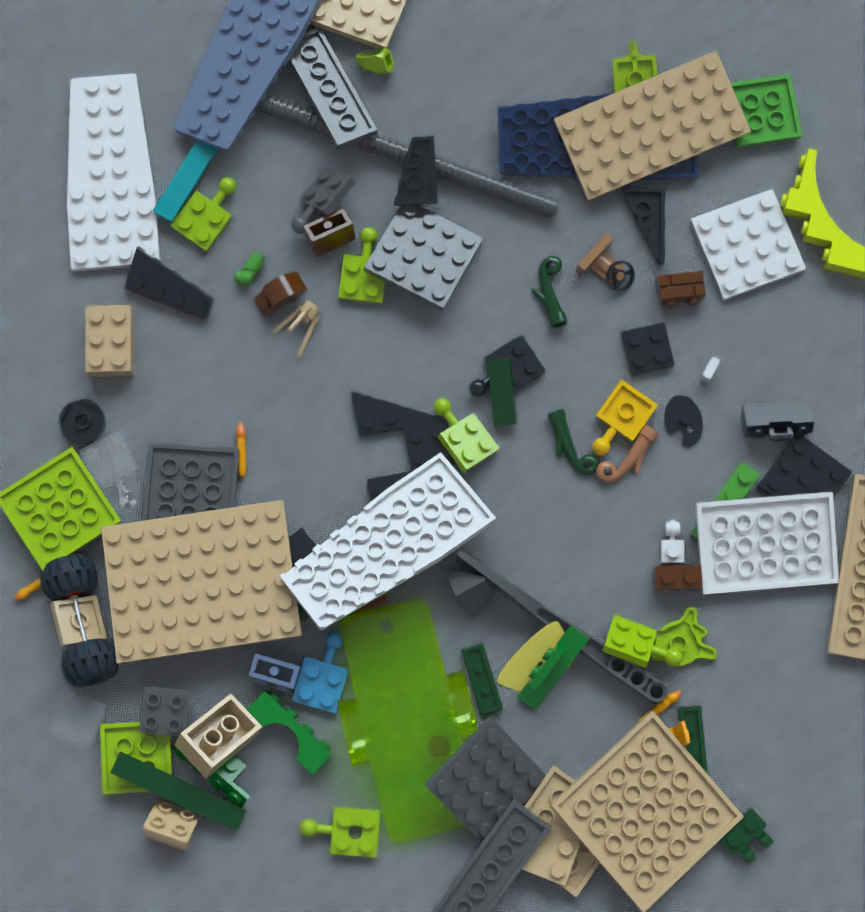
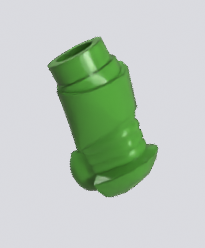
(250, 269)

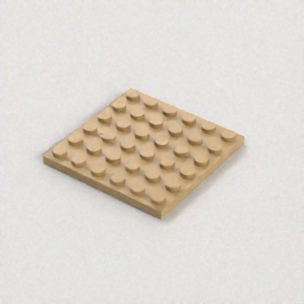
(646, 811)

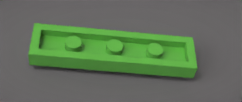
(736, 486)

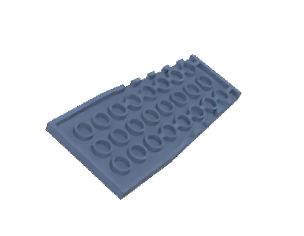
(240, 66)

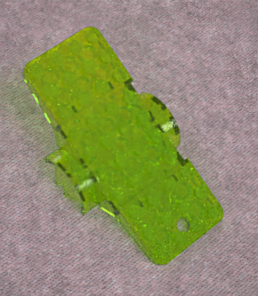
(403, 714)

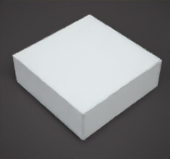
(710, 369)

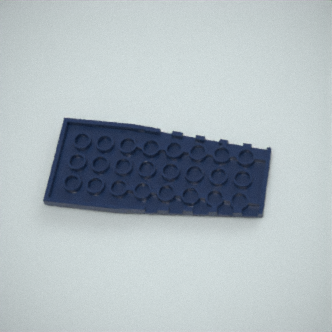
(533, 146)

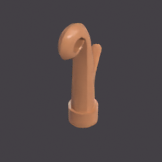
(634, 457)

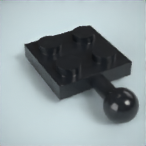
(525, 365)

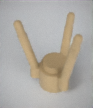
(305, 313)

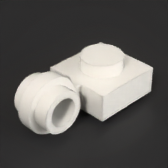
(672, 550)

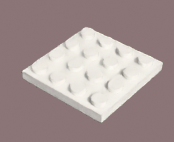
(747, 244)

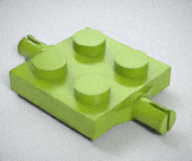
(632, 68)

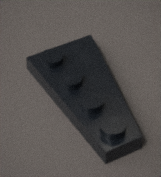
(157, 282)

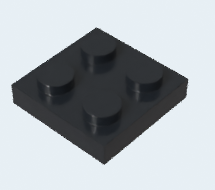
(647, 348)

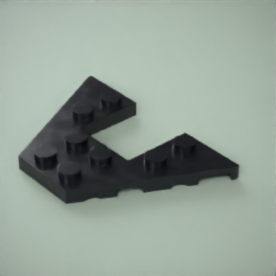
(419, 430)

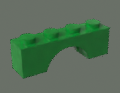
(311, 752)

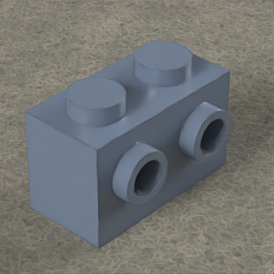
(274, 671)

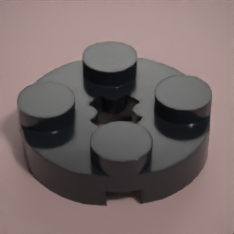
(78, 409)

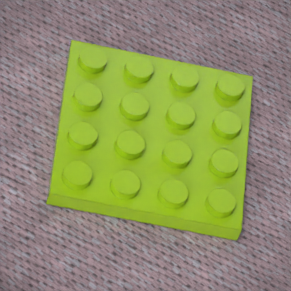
(57, 508)

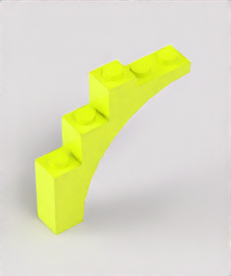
(804, 203)

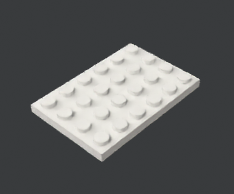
(767, 542)

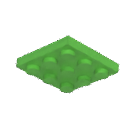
(768, 109)

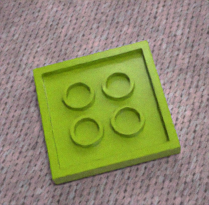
(127, 738)

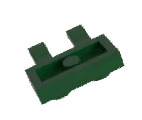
(744, 831)

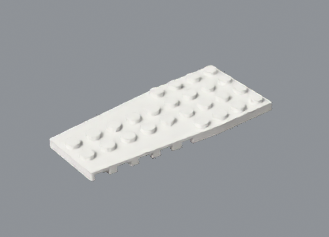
(109, 175)
(388, 542)

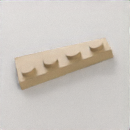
(555, 854)

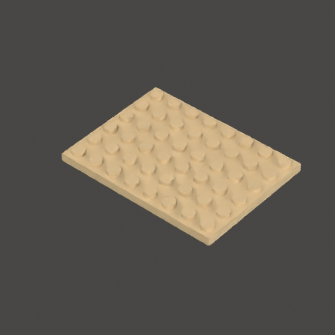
(200, 582)

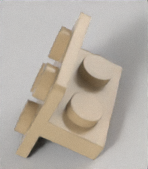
(171, 824)

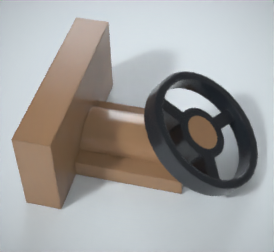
(605, 265)

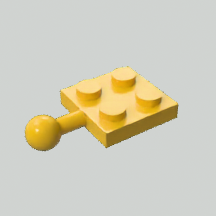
(624, 413)

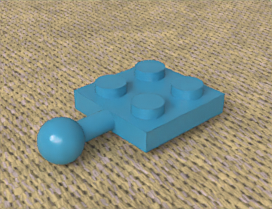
(321, 681)

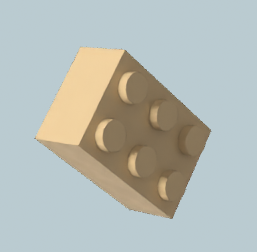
(110, 341)
(218, 735)

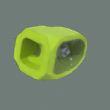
(376, 61)

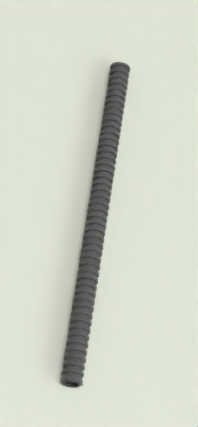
(399, 152)

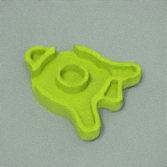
(686, 637)

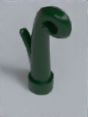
(548, 297)
(564, 441)

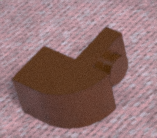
(280, 291)

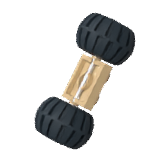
(79, 620)

